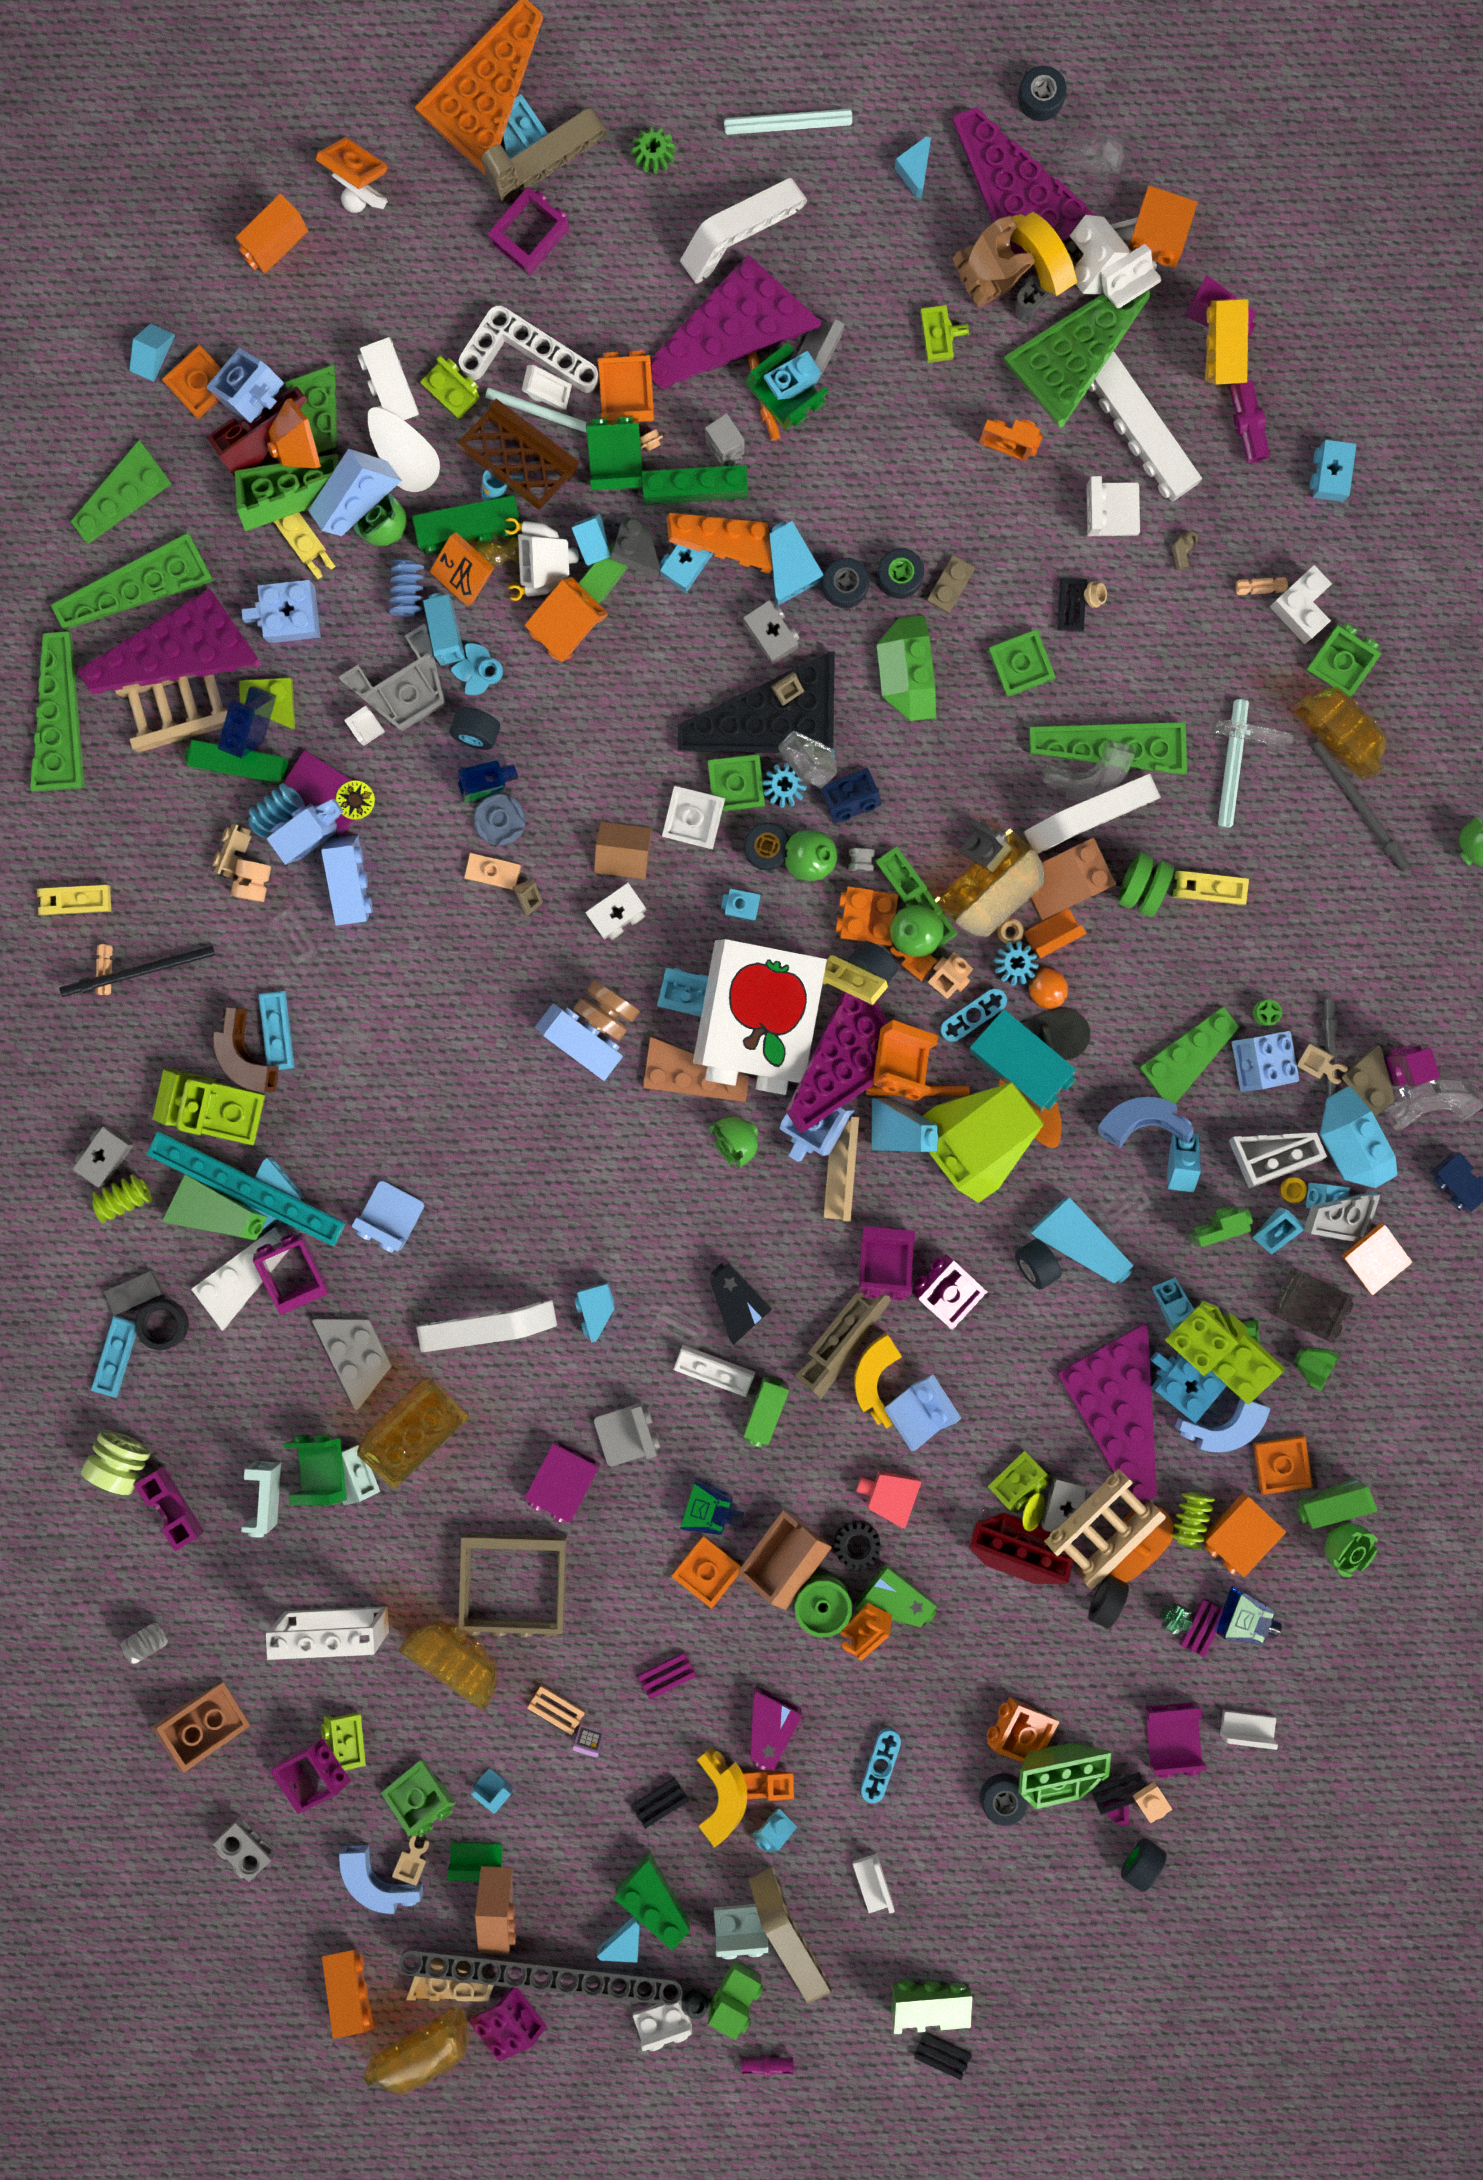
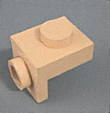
(1152, 1802)

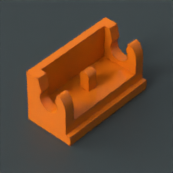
(866, 1631)

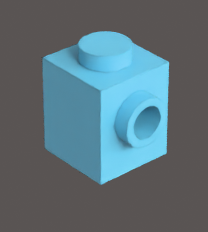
(741, 905)

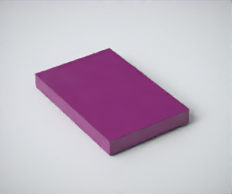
(317, 784)

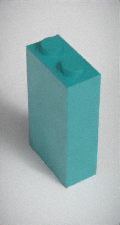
(1025, 1060)

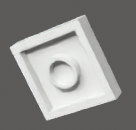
(693, 817)

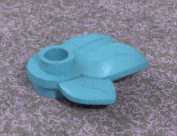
(474, 669)

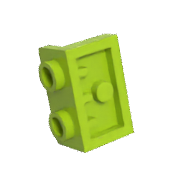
(450, 387)
(1019, 1482)
(345, 1739)

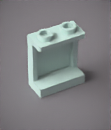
(269, 1476)

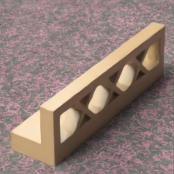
(841, 1174)

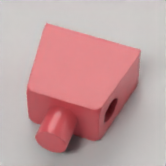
(891, 1495)

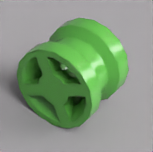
(1272, 1012)

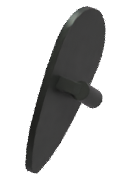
(1062, 1031)

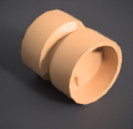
(252, 871)

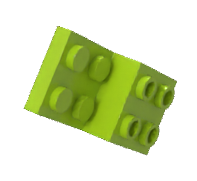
(207, 1107)
(1226, 1349)

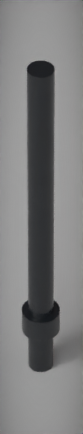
(88, 984)

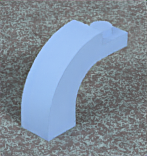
(1232, 1435)
(368, 1888)

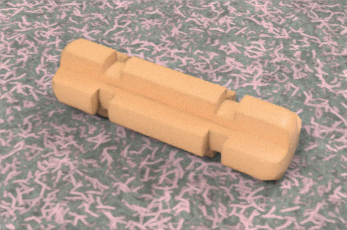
(1261, 586)
(104, 966)

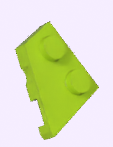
(284, 704)

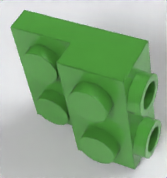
(1345, 658)
(1225, 1224)
(418, 1799)

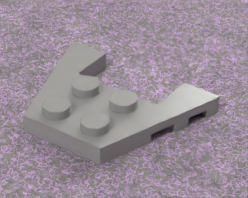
(408, 693)

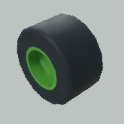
(904, 564)

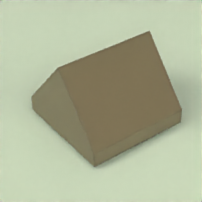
(787, 688)
(527, 896)

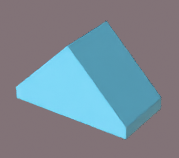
(912, 166)
(149, 351)
(592, 539)
(1278, 1230)
(623, 1944)

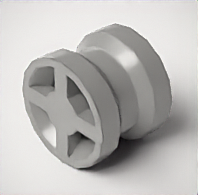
(861, 860)

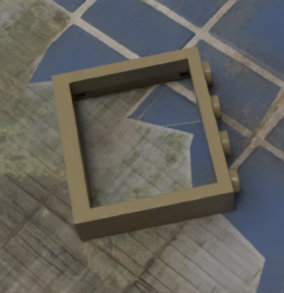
(500, 1627)

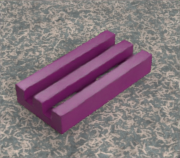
(1211, 1634)
(686, 1666)

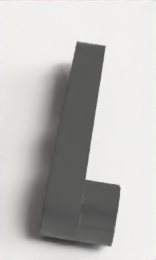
(1026, 304)

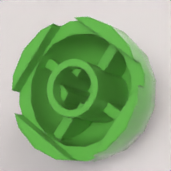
(383, 523)
(1472, 842)
(810, 855)
(916, 931)
(736, 1139)
(1350, 1548)

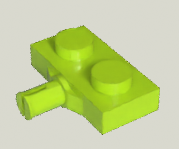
(939, 333)

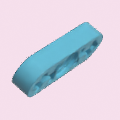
(985, 999)
(881, 1785)

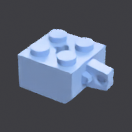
(245, 385)
(271, 609)
(305, 831)
(819, 1137)

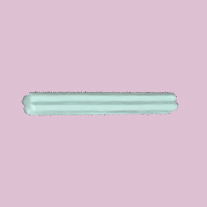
(788, 121)
(1232, 767)

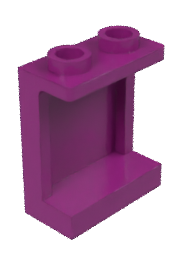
(886, 1263)
(561, 1482)

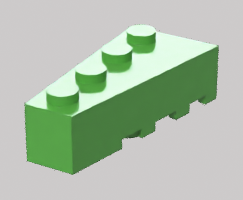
(279, 490)

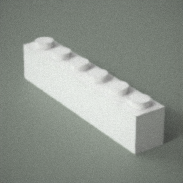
(1144, 430)

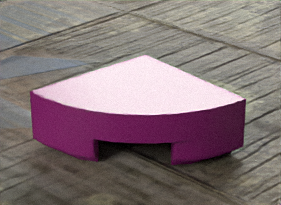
(1121, 1815)

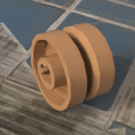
(605, 1011)

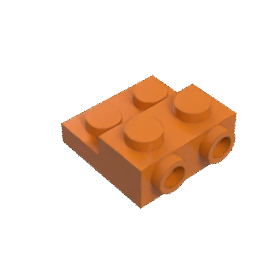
(1015, 442)
(866, 915)
(1020, 1730)

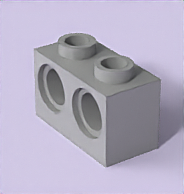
(725, 441)
(250, 1844)

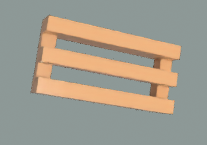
(551, 1718)

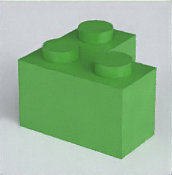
(731, 2002)

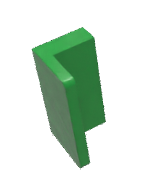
(468, 1858)

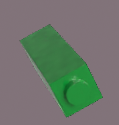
(253, 766)

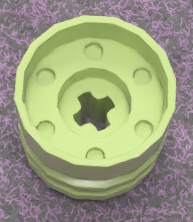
(115, 1462)

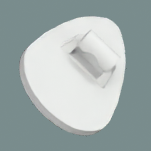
(404, 449)

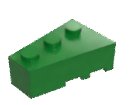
(653, 1903)

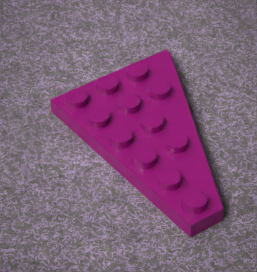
(1014, 181)
(739, 318)
(185, 642)
(841, 1062)
(1116, 1404)

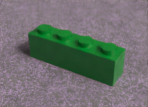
(695, 484)
(472, 522)

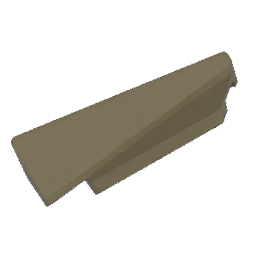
(840, 1342)

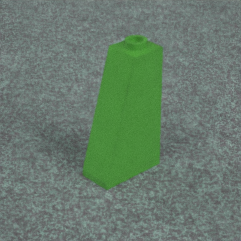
(212, 1211)

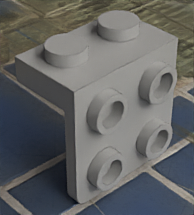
(627, 1434)

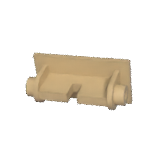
(233, 841)

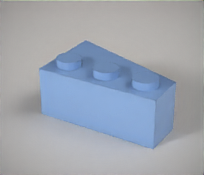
(352, 491)
(346, 880)
(579, 1040)

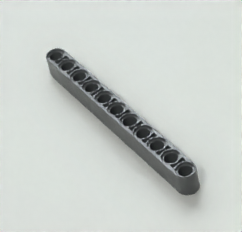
(551, 1984)

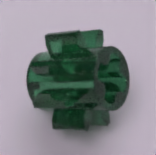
(1176, 1618)

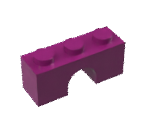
(1411, 1065)
(178, 1519)

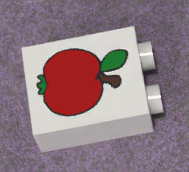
(758, 1014)

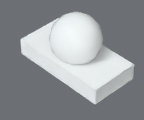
(355, 199)
(546, 387)

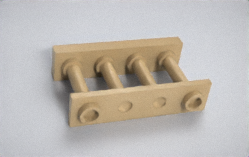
(171, 731)
(1120, 1544)

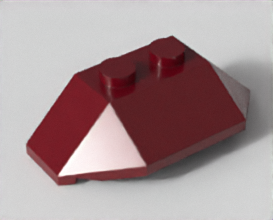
(1011, 1549)

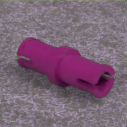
(767, 2066)

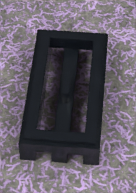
(1061, 607)
(652, 1795)
(1099, 1800)
(962, 2066)

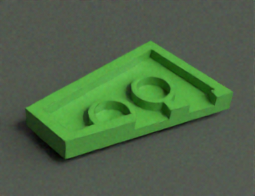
(320, 406)

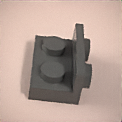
(985, 846)

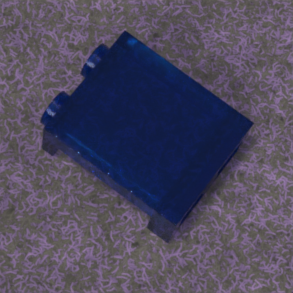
(247, 723)

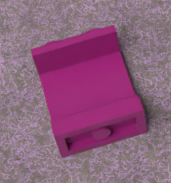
(1174, 1739)

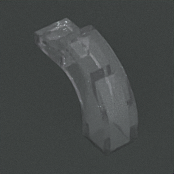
(1096, 780)
(1443, 1093)

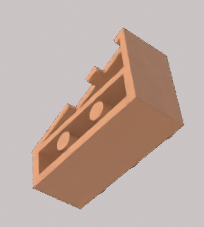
(495, 1911)

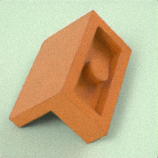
(1053, 933)

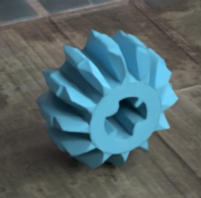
(776, 790)
(1018, 972)

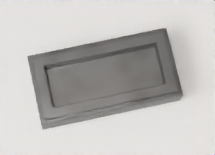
(133, 1292)

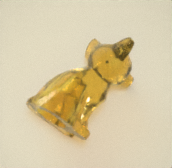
(497, 553)

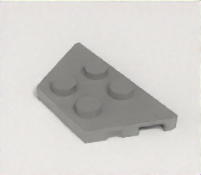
(355, 1355)

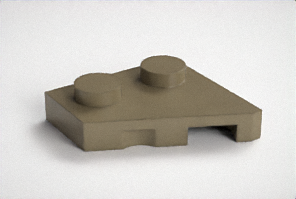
(1371, 1080)

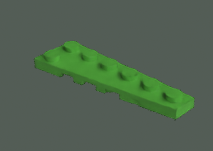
(152, 577)
(58, 739)
(1155, 745)

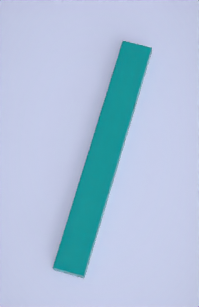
(246, 1188)

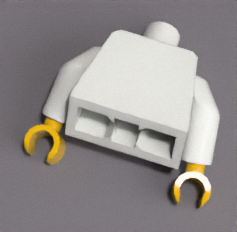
(542, 559)

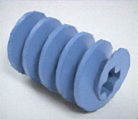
(405, 588)

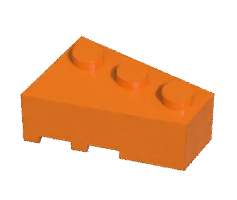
(347, 1994)

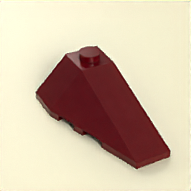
(245, 443)

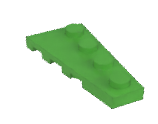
(123, 492)
(1184, 1060)

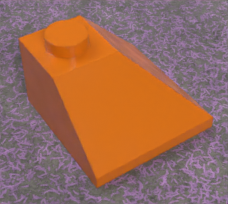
(292, 438)

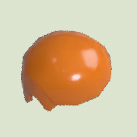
(1048, 988)

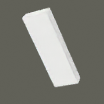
(714, 1370)

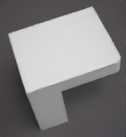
(364, 725)

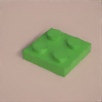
(1021, 663)
(738, 782)

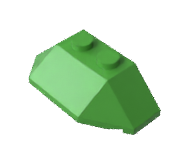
(908, 669)
(1062, 1773)

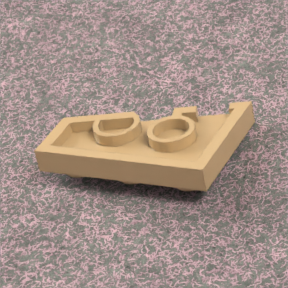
(447, 1989)

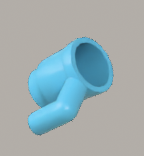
(493, 488)

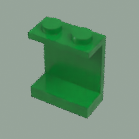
(785, 411)
(614, 453)
(319, 1469)

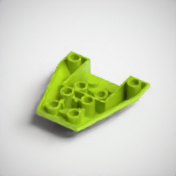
(983, 1137)

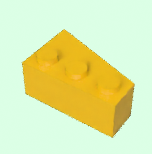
(1227, 341)

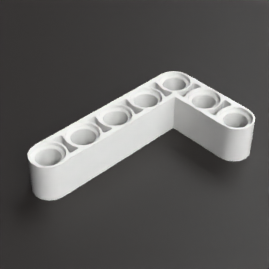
(737, 224)
(528, 346)
(1091, 813)
(487, 1328)

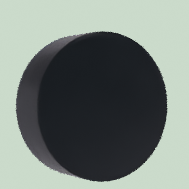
(695, 2004)

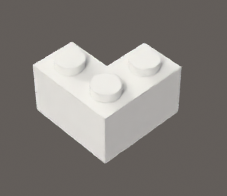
(1100, 249)
(1297, 606)

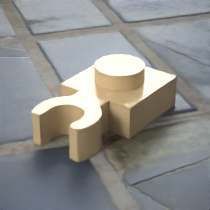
(1318, 1061)
(410, 1863)

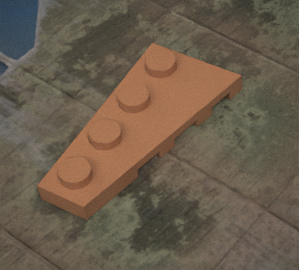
(674, 1071)

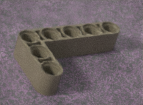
(514, 175)
(786, 1936)

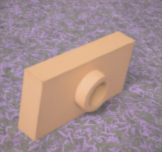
(492, 871)

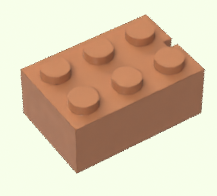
(784, 1560)

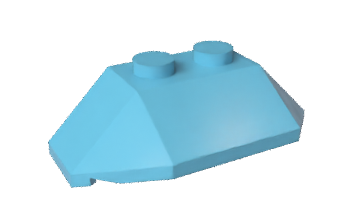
(1356, 1140)

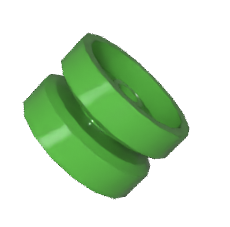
(1145, 884)
(826, 1620)

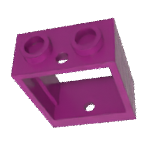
(530, 262)
(299, 1296)
(304, 1794)

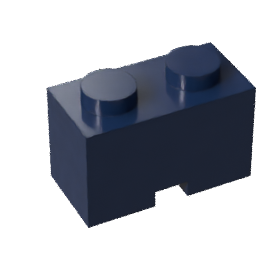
(1456, 1178)

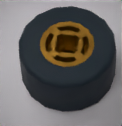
(762, 853)

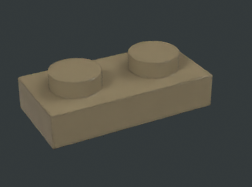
(950, 584)

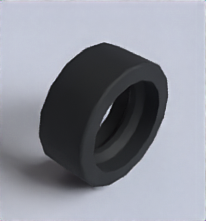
(142, 1329)
(1108, 1601)

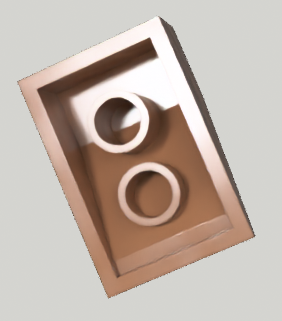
(1072, 879)
(200, 1727)

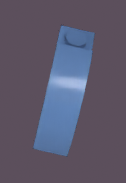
(1143, 1112)

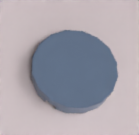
(504, 828)

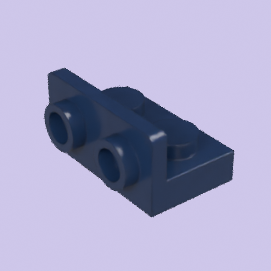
(851, 795)

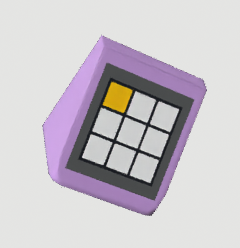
(588, 1741)

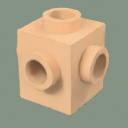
(950, 975)

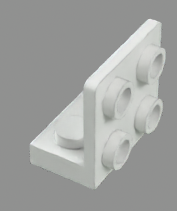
(1112, 508)

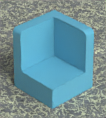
(492, 1790)

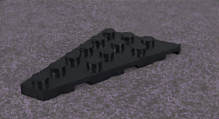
(760, 722)

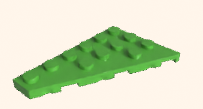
(1069, 355)

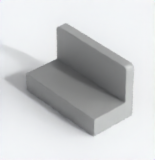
(822, 343)

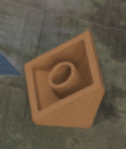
(622, 850)

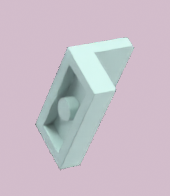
(358, 1477)

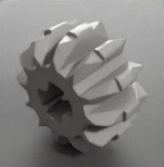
(144, 1643)

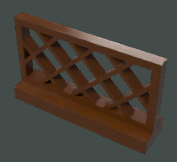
(530, 442)

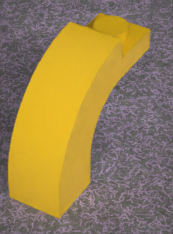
(1050, 255)
(869, 1367)
(731, 1793)

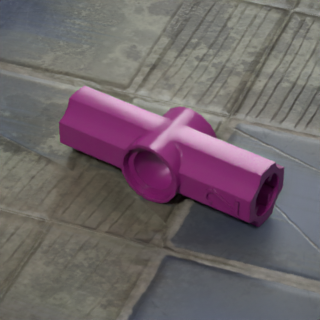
(1249, 421)

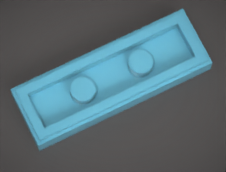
(276, 1029)
(114, 1357)

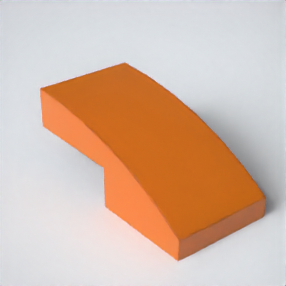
(769, 1784)

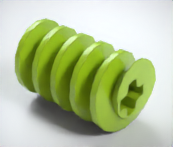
(120, 1198)
(1192, 1519)

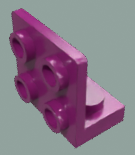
(509, 2025)

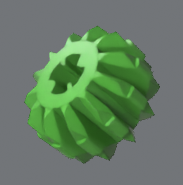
(663, 153)

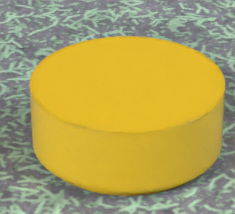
(1293, 1190)

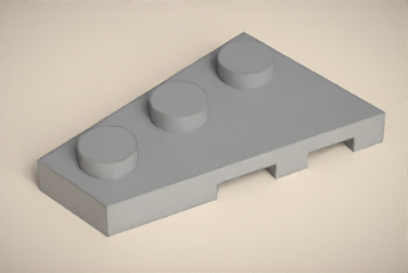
(1343, 1218)

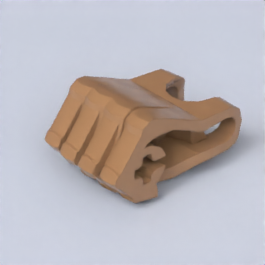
(990, 265)

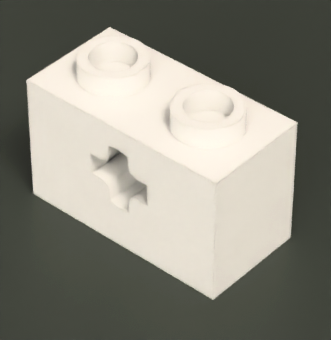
(602, 912)

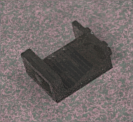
(1312, 1305)

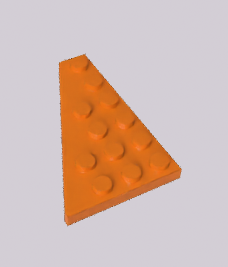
(479, 92)

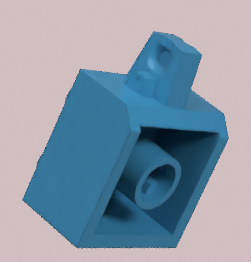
(1172, 1386)

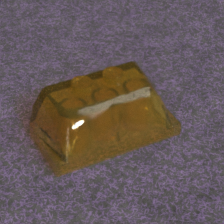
(1344, 729)
(984, 899)
(411, 1432)
(453, 1660)
(421, 2054)

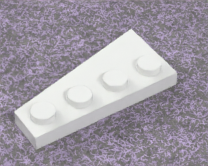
(236, 1281)

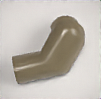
(1182, 547)

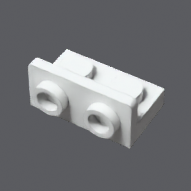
(1129, 277)
(662, 2025)

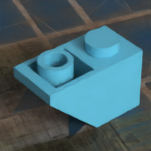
(793, 377)
(1184, 1164)
(1172, 1302)
(597, 1308)

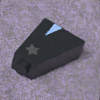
(738, 1301)

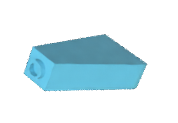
(1079, 1238)

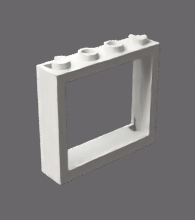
(327, 1633)

